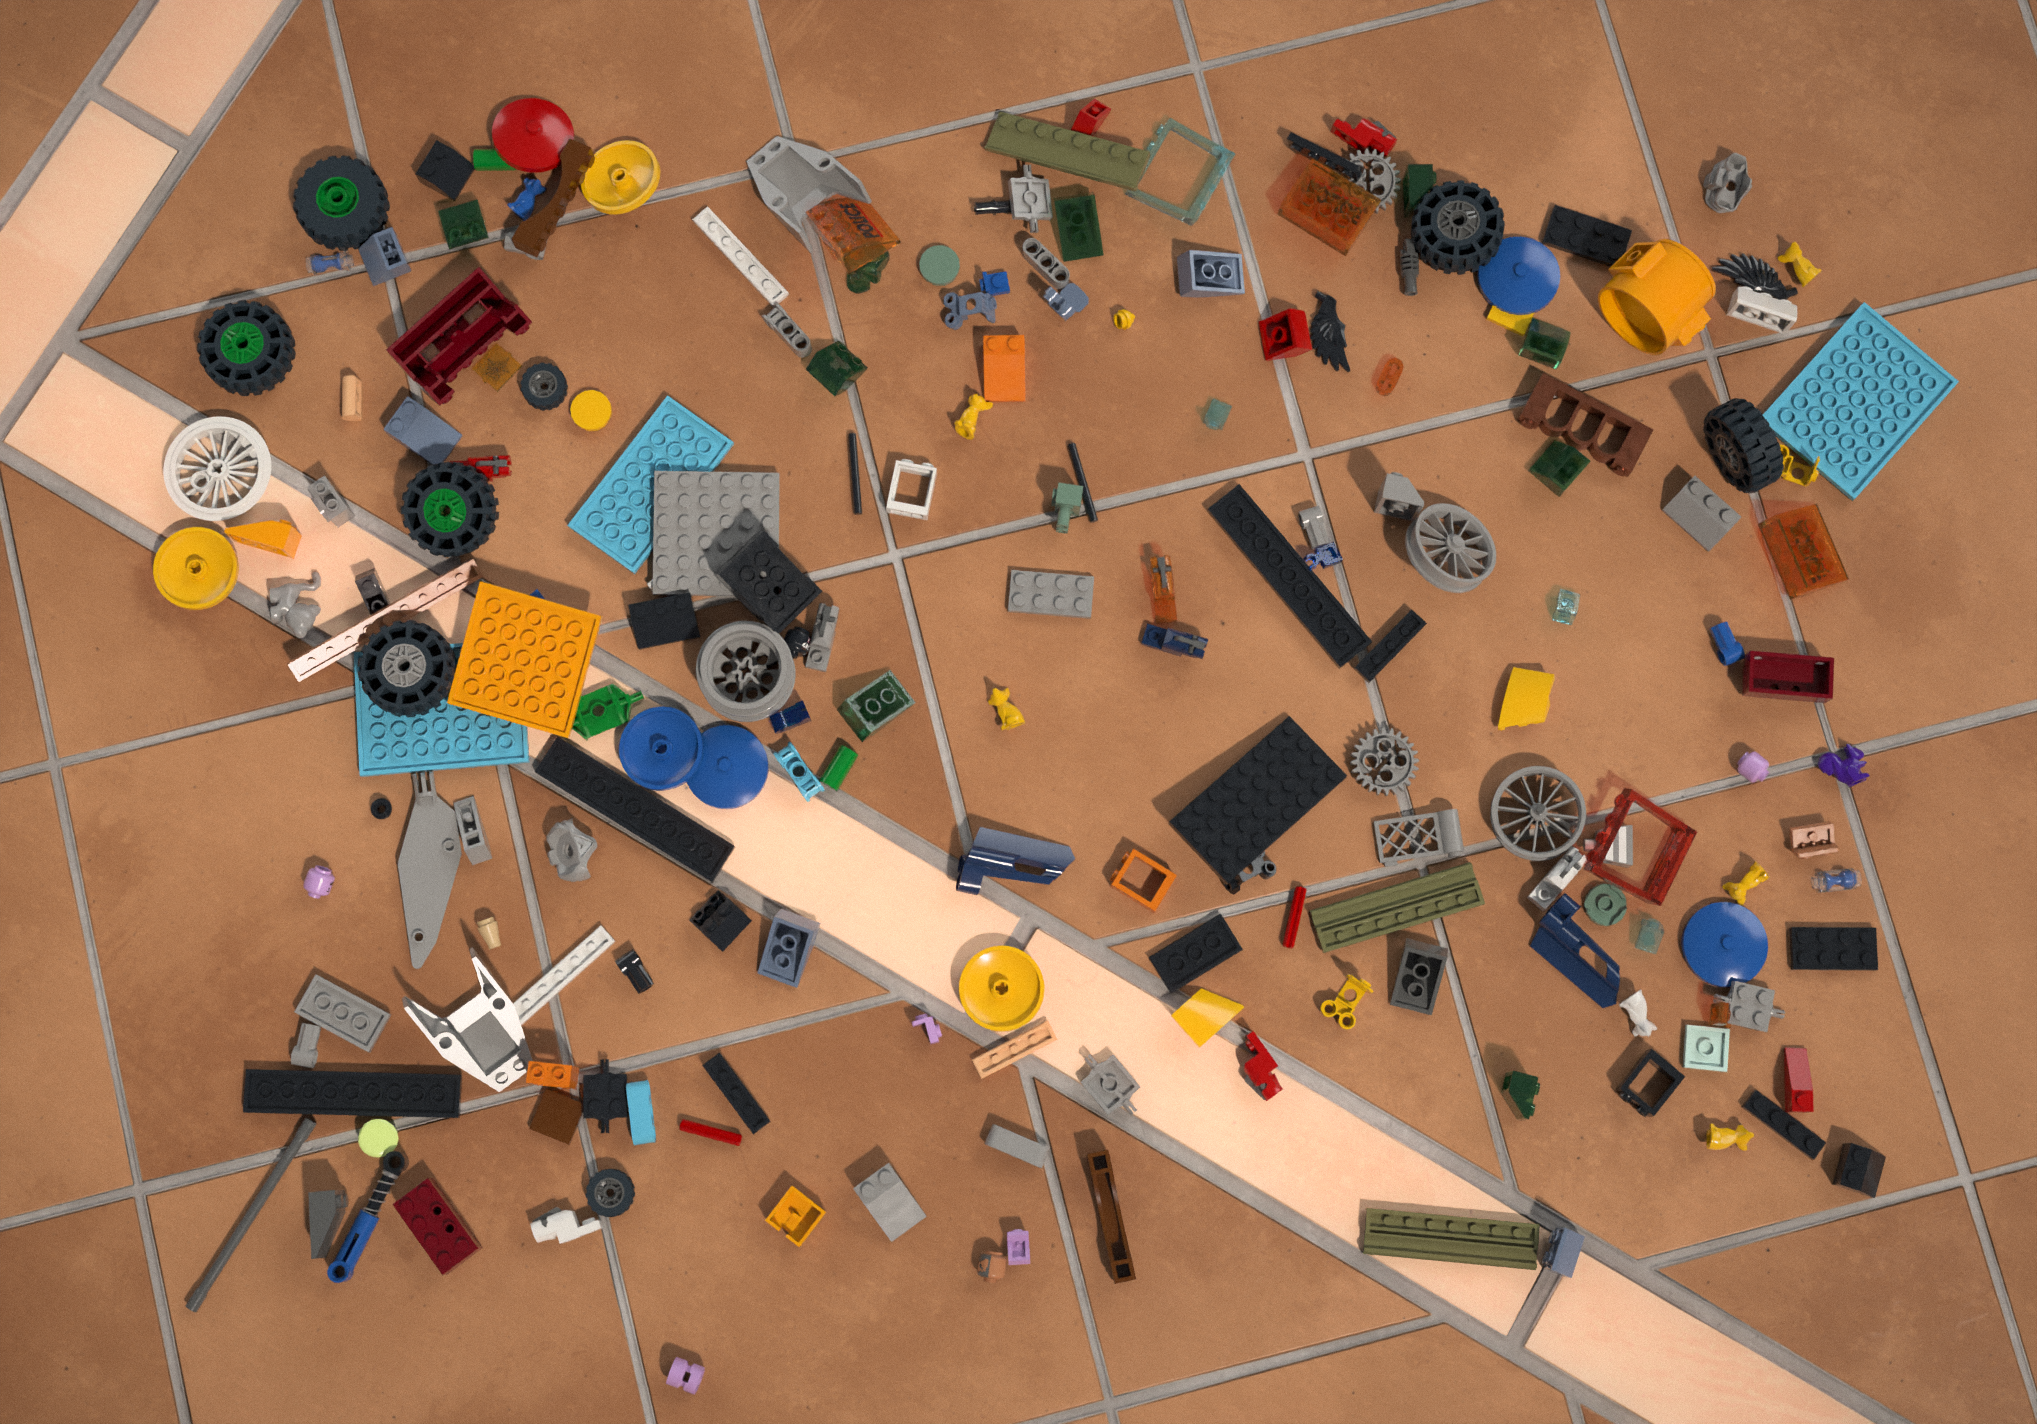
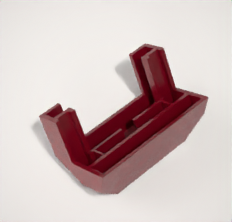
(456, 337)

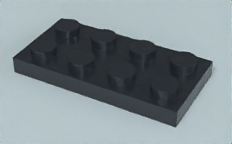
(1586, 236)
(1833, 948)

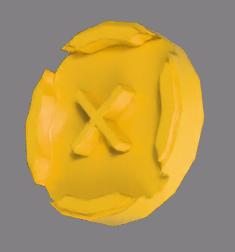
(591, 410)

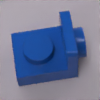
(994, 283)

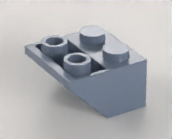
(384, 257)
(1563, 1252)

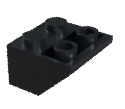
(720, 920)

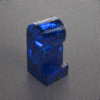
(790, 718)

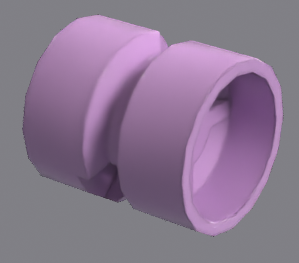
(678, 1373)

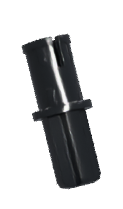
(992, 207)

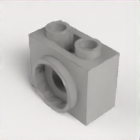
(330, 502)

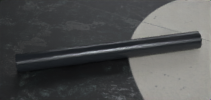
(855, 473)
(1082, 482)

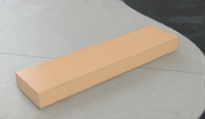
(1014, 1049)

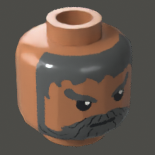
(992, 1266)

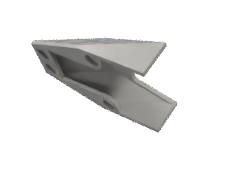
(797, 179)
(479, 1035)

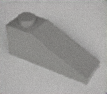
(472, 831)

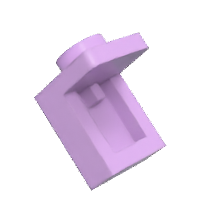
(933, 1030)
(1018, 1247)

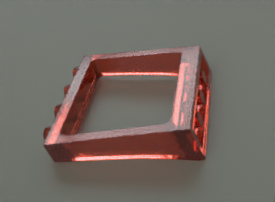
(1668, 861)

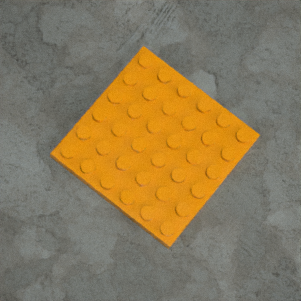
(524, 659)

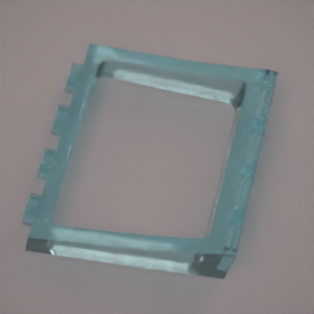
(1223, 157)

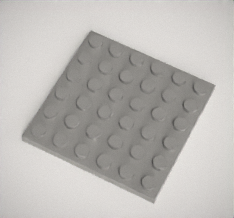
(704, 522)

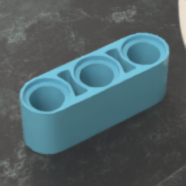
(641, 1112)

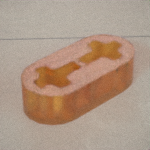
(1393, 378)

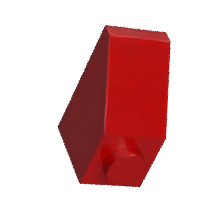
(1091, 118)

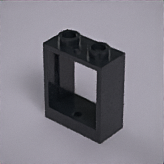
(1661, 1065)

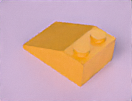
(268, 536)

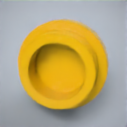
(1123, 319)

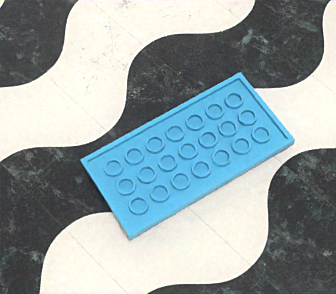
(621, 508)

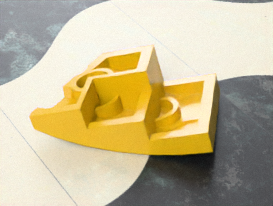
(1526, 698)
(1205, 1015)

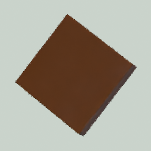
(557, 1116)

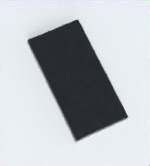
(1195, 953)

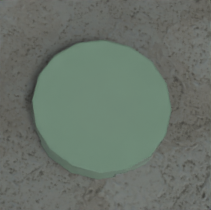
(939, 265)
(1605, 904)

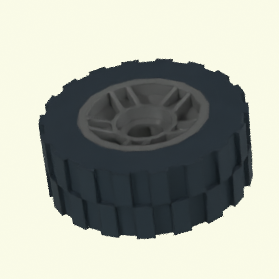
(532, 386)
(598, 1196)

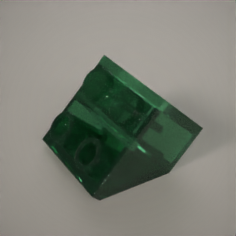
(463, 224)
(1545, 343)
(836, 368)
(1559, 466)
(1519, 1093)

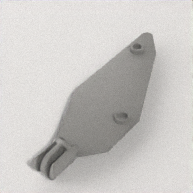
(428, 867)

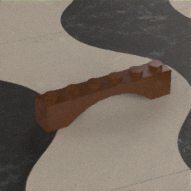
(533, 233)
(1111, 1216)

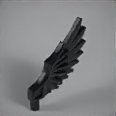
(1754, 275)
(1329, 333)

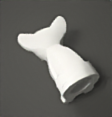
(1637, 1010)

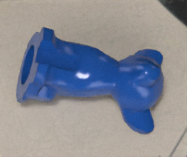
(525, 202)

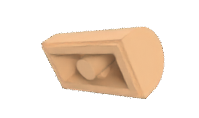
(351, 398)

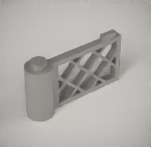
(1447, 836)

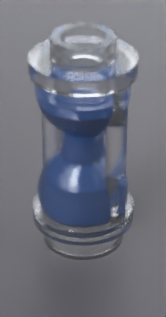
(319, 263)
(1847, 879)

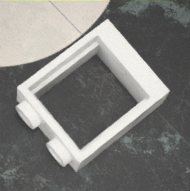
(905, 509)

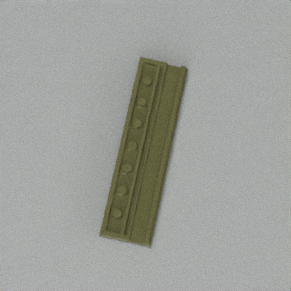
(1067, 151)
(1397, 907)
(1451, 1239)

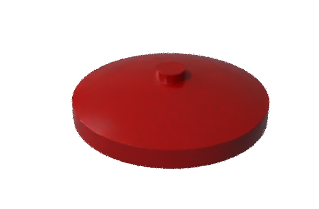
(531, 134)

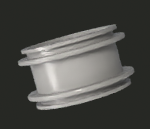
(738, 637)

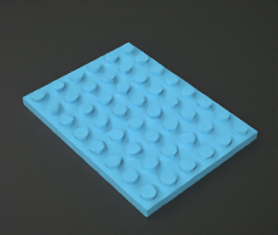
(1858, 401)
(433, 741)

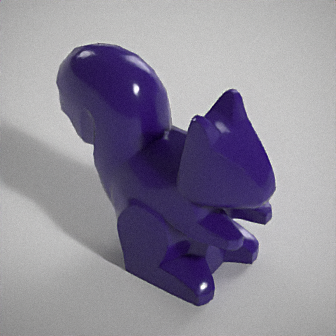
(1844, 770)

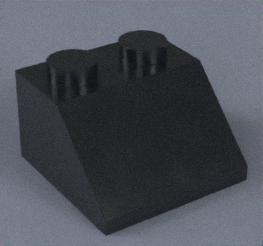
(445, 171)
(1859, 1169)

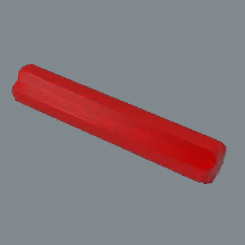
(1294, 917)
(710, 1132)

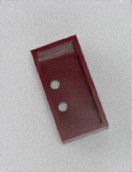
(1809, 674)
(444, 1248)

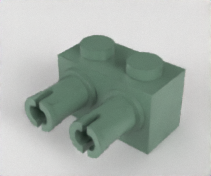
(1067, 503)

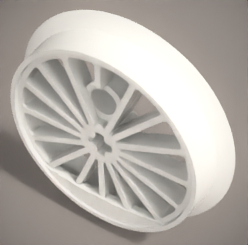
(245, 435)

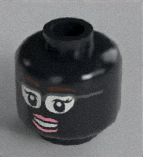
(797, 641)

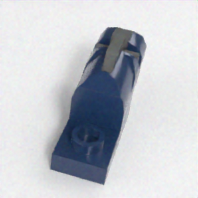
(1174, 641)

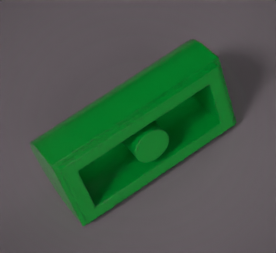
(489, 161)
(838, 768)

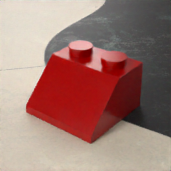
(1285, 335)

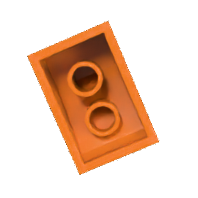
(1004, 368)

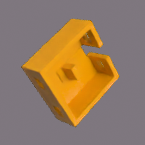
(796, 1215)

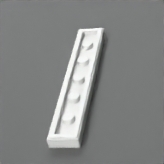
(740, 257)
(562, 974)

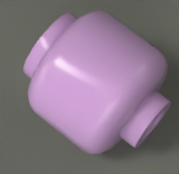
(1753, 767)
(318, 881)

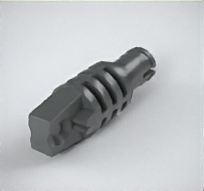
(1409, 267)

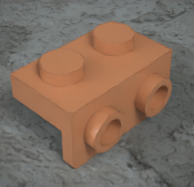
(1813, 840)

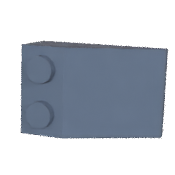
(1210, 274)
(422, 432)
(788, 947)

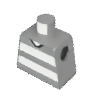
(1621, 849)

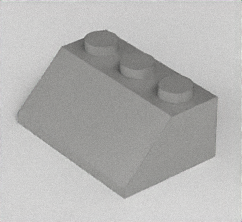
(1398, 498)
(1701, 513)

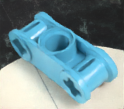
(792, 761)

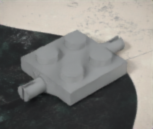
(1030, 199)
(1750, 1006)
(1110, 1084)

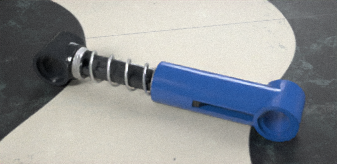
(366, 1220)

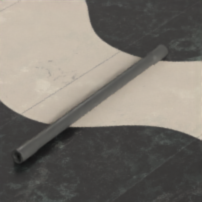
(201, 1292)

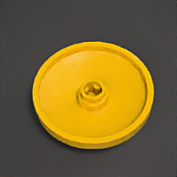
(621, 177)
(196, 568)
(1001, 988)

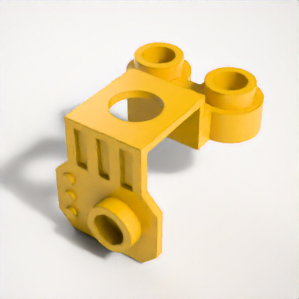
(1810, 473)
(1344, 1008)

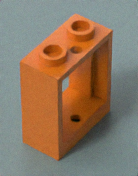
(1127, 860)
(552, 1075)

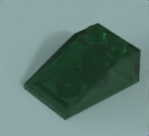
(1078, 226)
(875, 705)

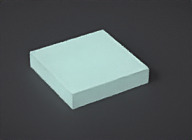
(1706, 1048)

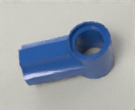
(1728, 648)

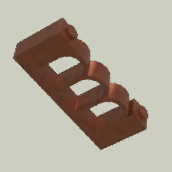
(1629, 451)

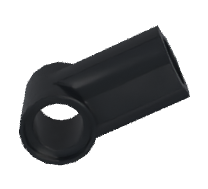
(632, 967)

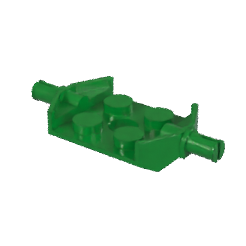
(616, 710)

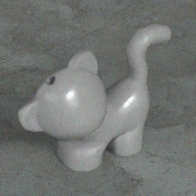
(298, 616)

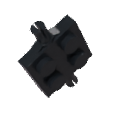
(604, 1096)

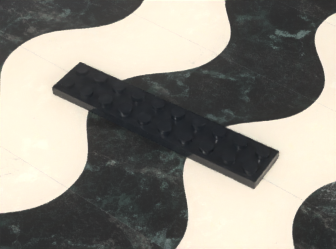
(1289, 576)
(635, 809)
(352, 1093)

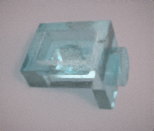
(1217, 415)
(1566, 607)
(1650, 935)

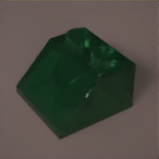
(1416, 182)

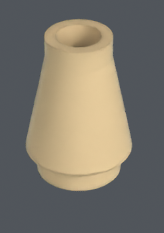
(489, 931)

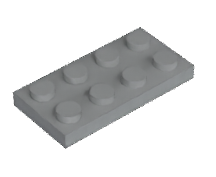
(1051, 594)
(342, 1013)

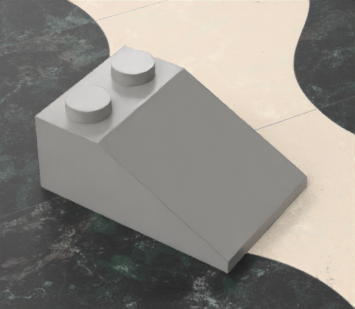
(890, 1202)

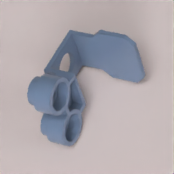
(1069, 301)
(984, 304)

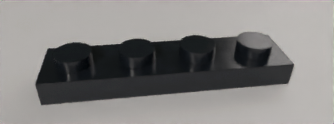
(1329, 159)
(1390, 646)
(736, 1093)
(1783, 1124)

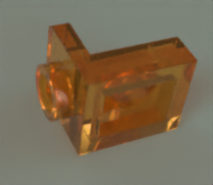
(1720, 1015)

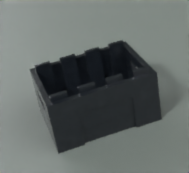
(742, 579)

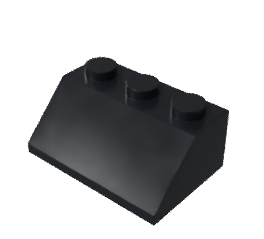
(664, 620)

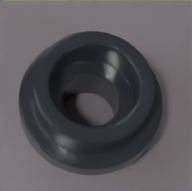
(381, 802)

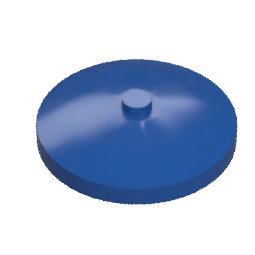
(1520, 276)
(661, 748)
(731, 768)
(1724, 944)

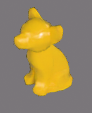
(1803, 267)
(966, 425)
(1009, 714)
(1750, 880)
(1724, 1137)

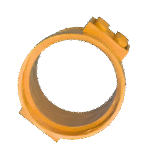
(1657, 296)

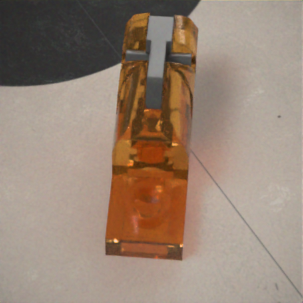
(1163, 589)

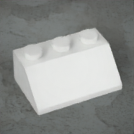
(1762, 310)

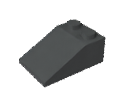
(1419, 976)
(325, 1216)

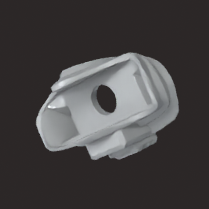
(1731, 169)
(570, 851)

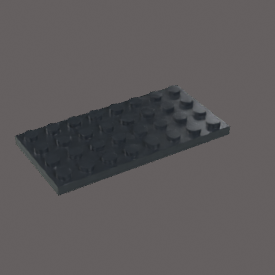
(1257, 800)

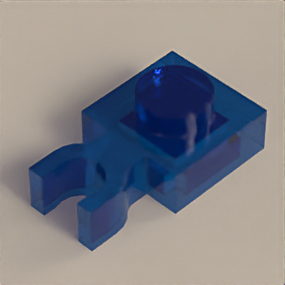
(1325, 555)

